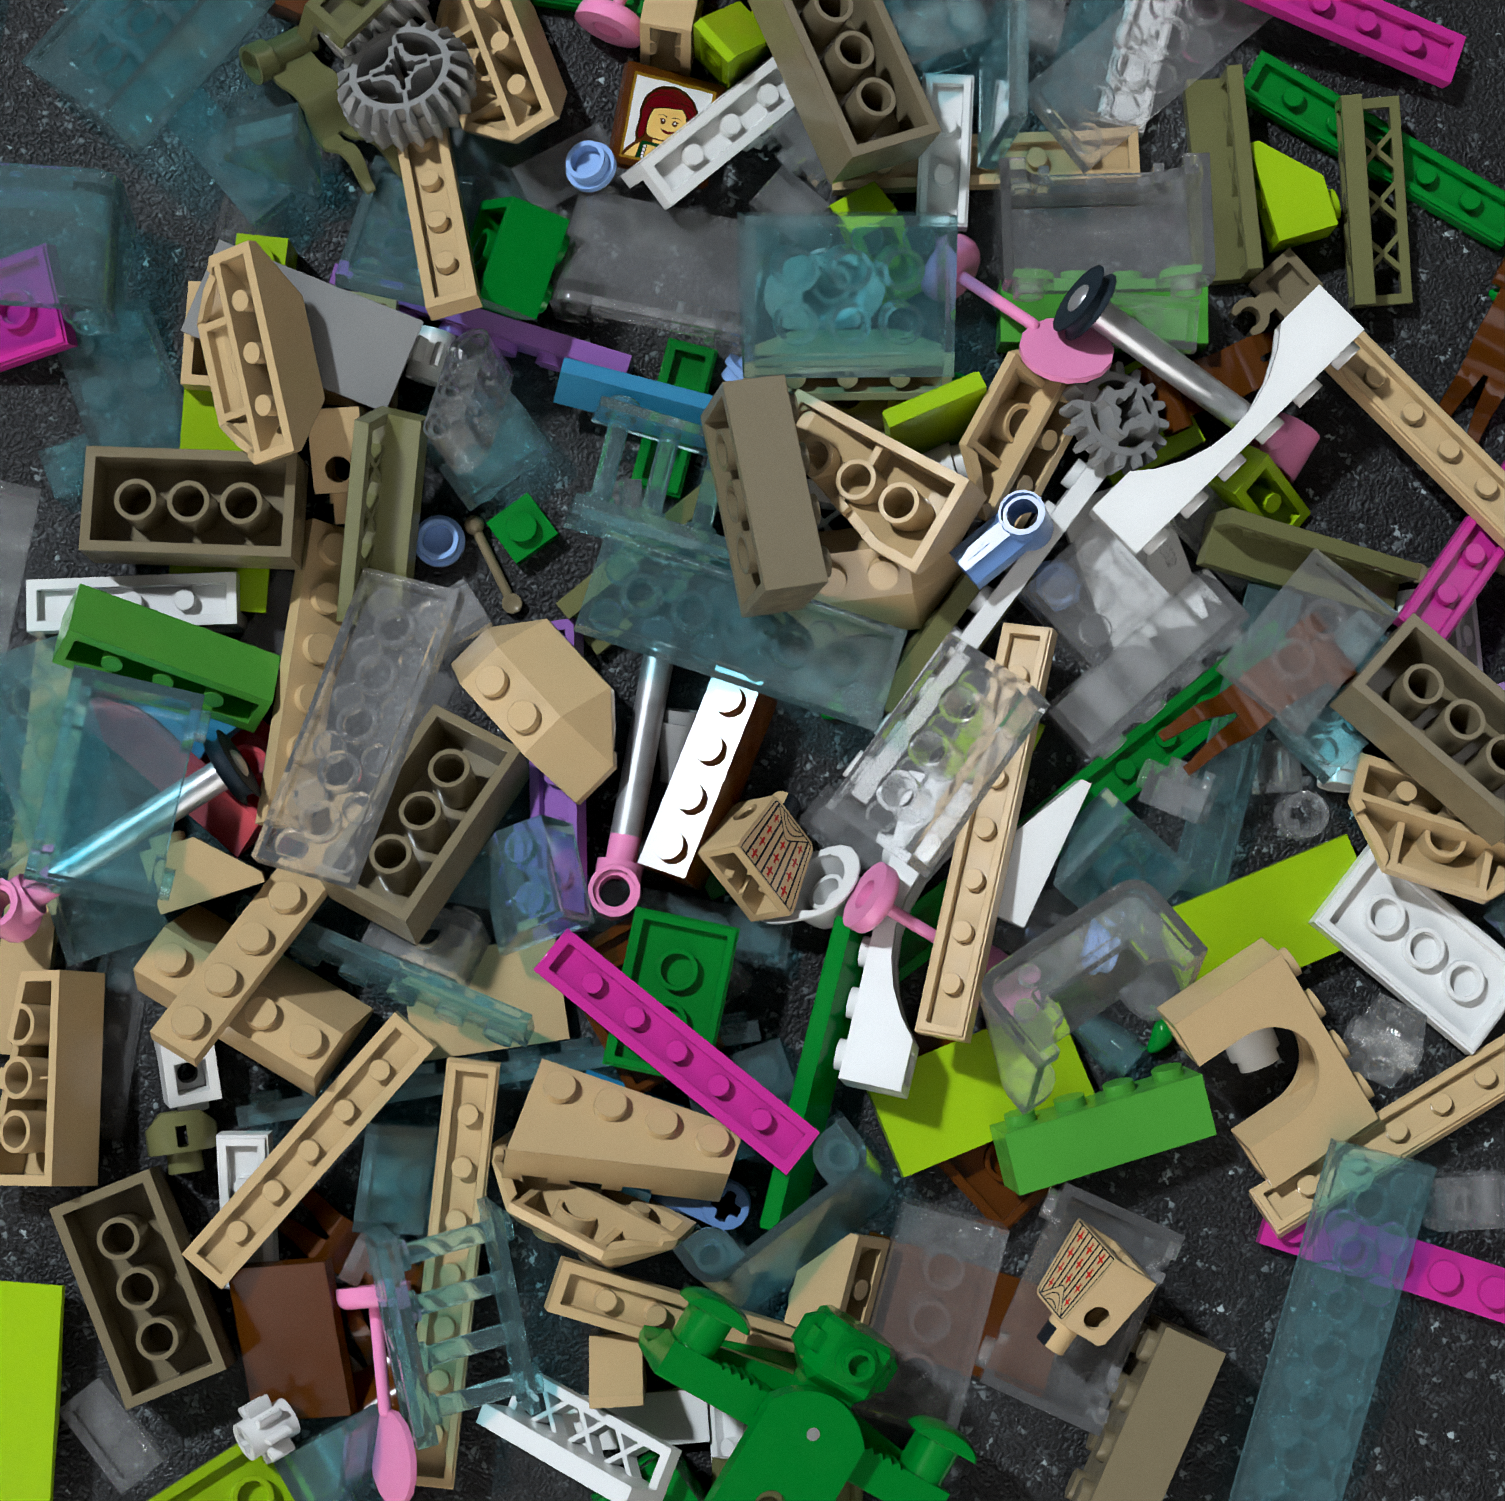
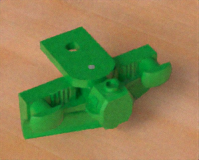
(799, 1406)

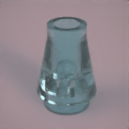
(1110, 1045)

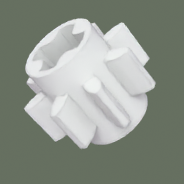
(429, 355)
(266, 1429)

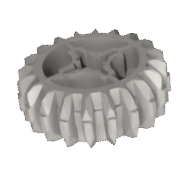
(407, 84)

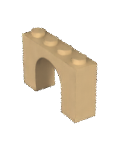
(1323, 1099)

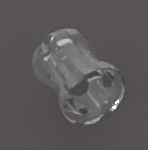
(1310, 803)

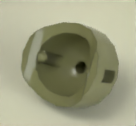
(185, 1158)

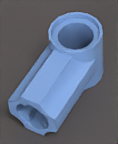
(1000, 544)

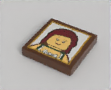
(652, 108)

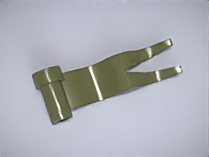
(296, 69)

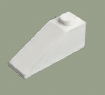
(1036, 850)

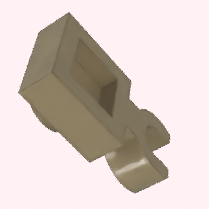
(1278, 291)

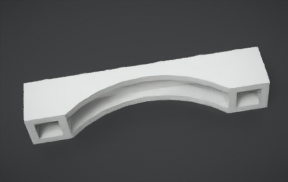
(1302, 347)
(879, 1044)

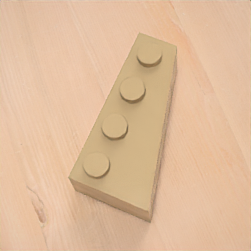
(53, 1080)
(617, 1138)

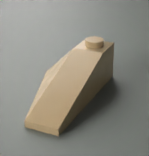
(887, 492)

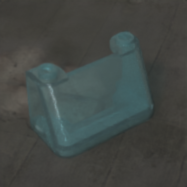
(66, 243)
(115, 789)
(753, 1274)

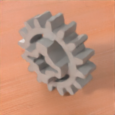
(1114, 419)

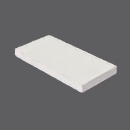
(1418, 950)

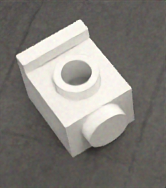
(189, 1093)

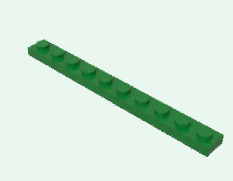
(1116, 773)

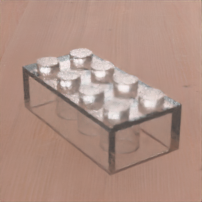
(1145, 665)
(938, 754)
(933, 1309)

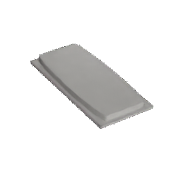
(355, 340)

